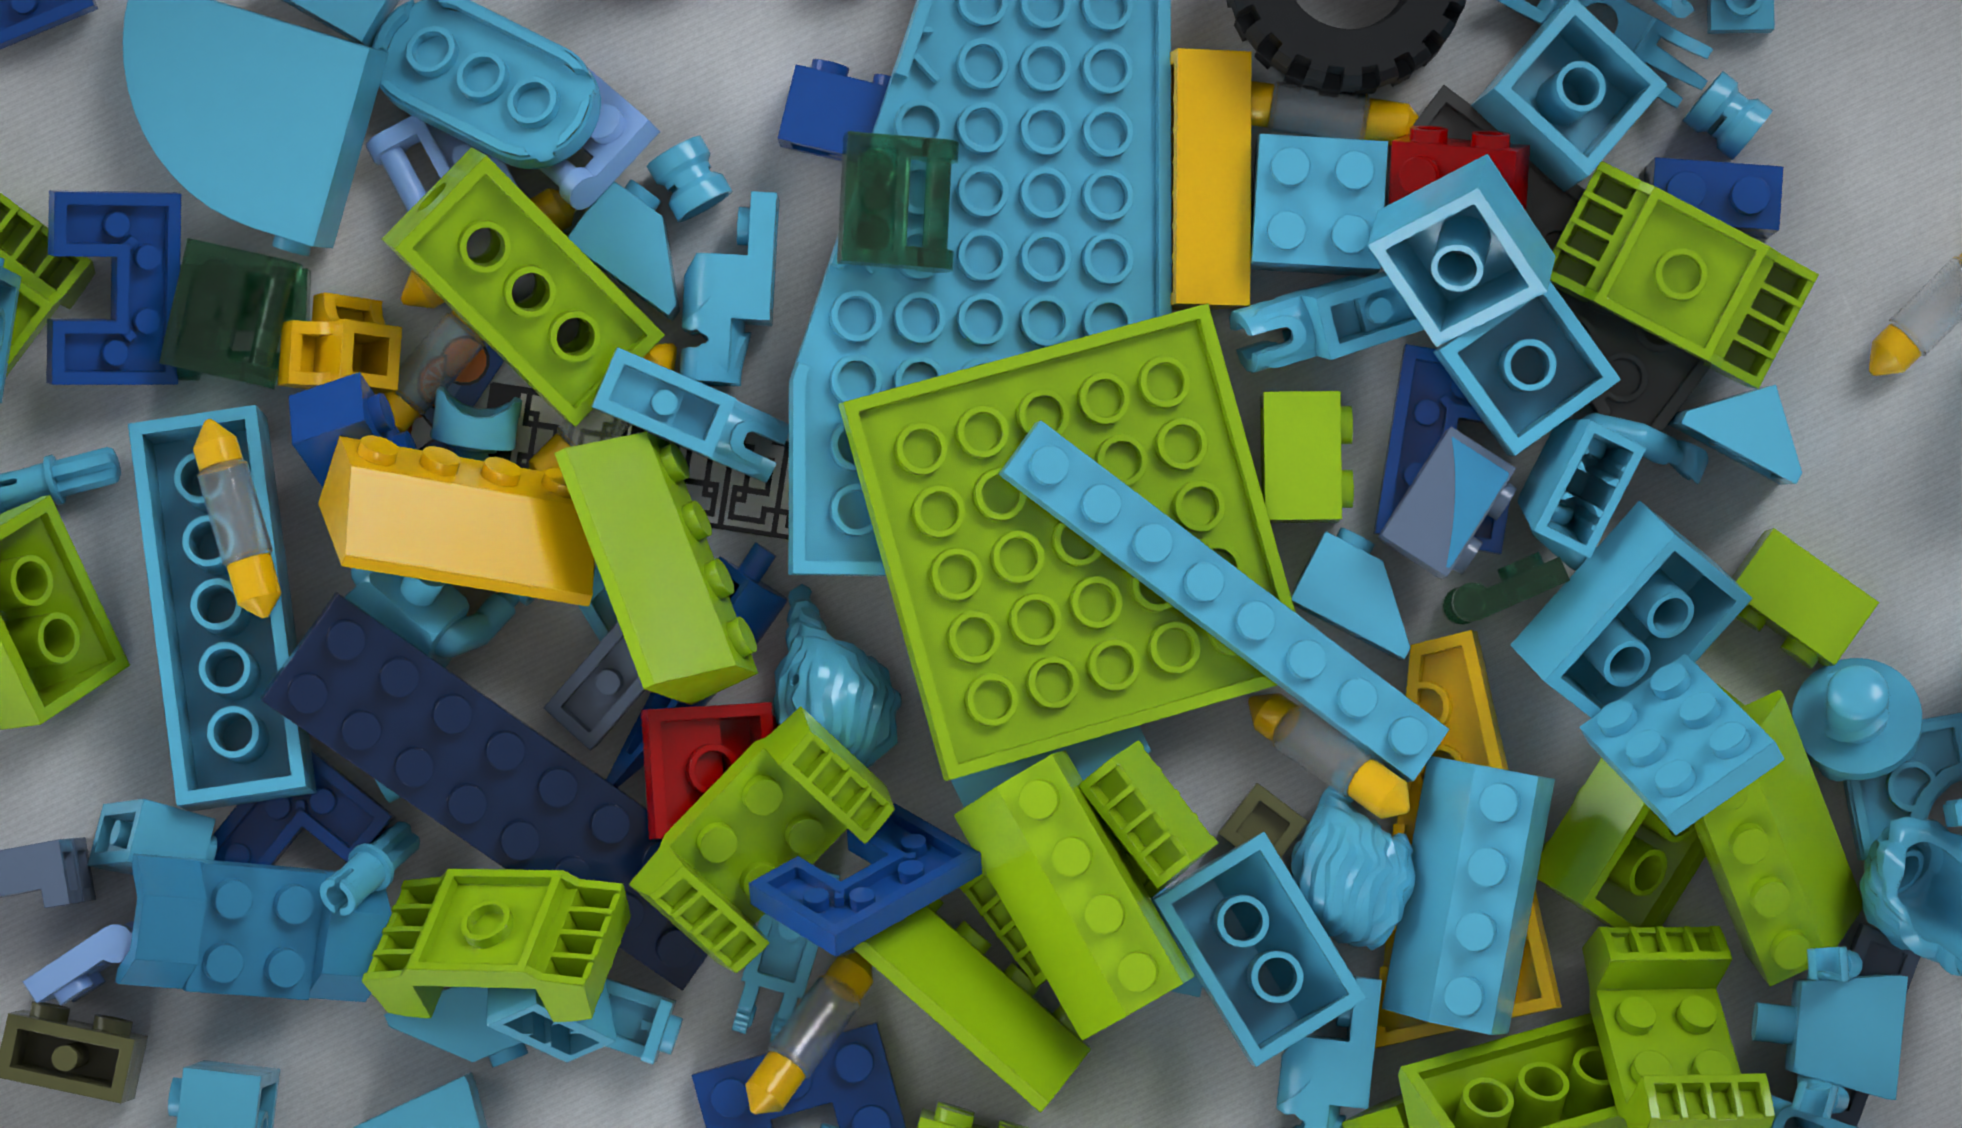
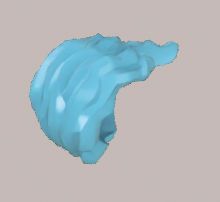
(835, 684)
(1353, 873)
(1916, 889)

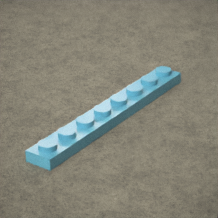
(1223, 601)

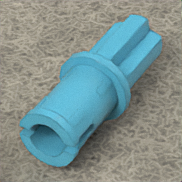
(59, 478)
(369, 868)

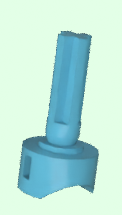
(474, 430)

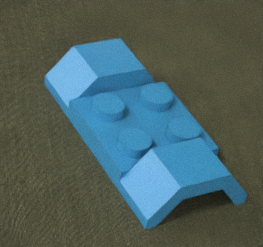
(247, 931)

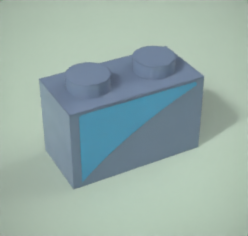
(1448, 504)

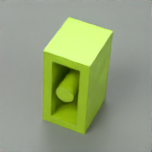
(1303, 456)
(1801, 600)

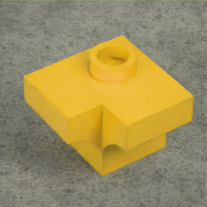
(340, 340)

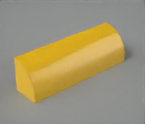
(1210, 178)

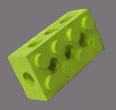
(479, 288)

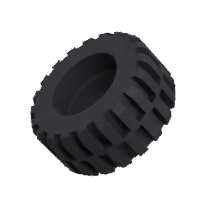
(1341, 57)

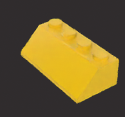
(456, 520)

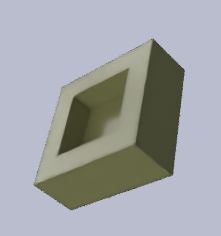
(1261, 813)

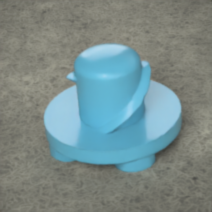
(1857, 719)

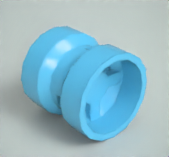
(1727, 115)
(688, 176)

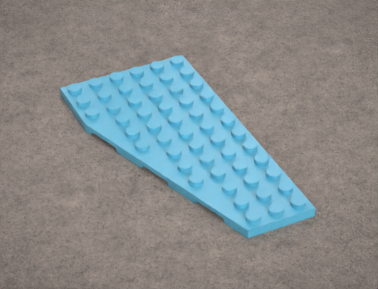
(1048, 226)

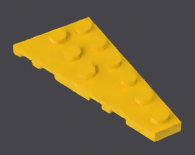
(1452, 686)

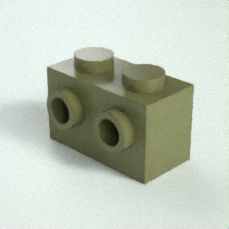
(72, 1055)

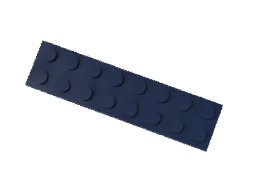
(472, 767)

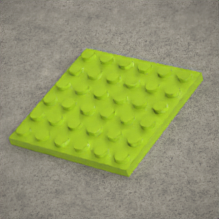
(1007, 611)

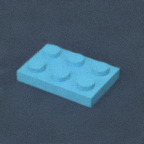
(1681, 743)

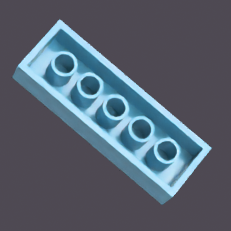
(209, 649)

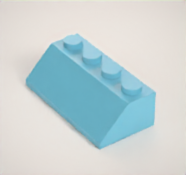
(1471, 897)

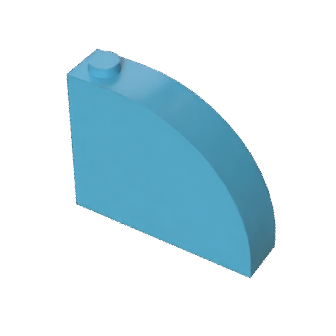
(252, 112)

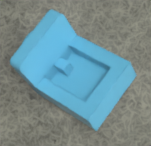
(642, 1021)

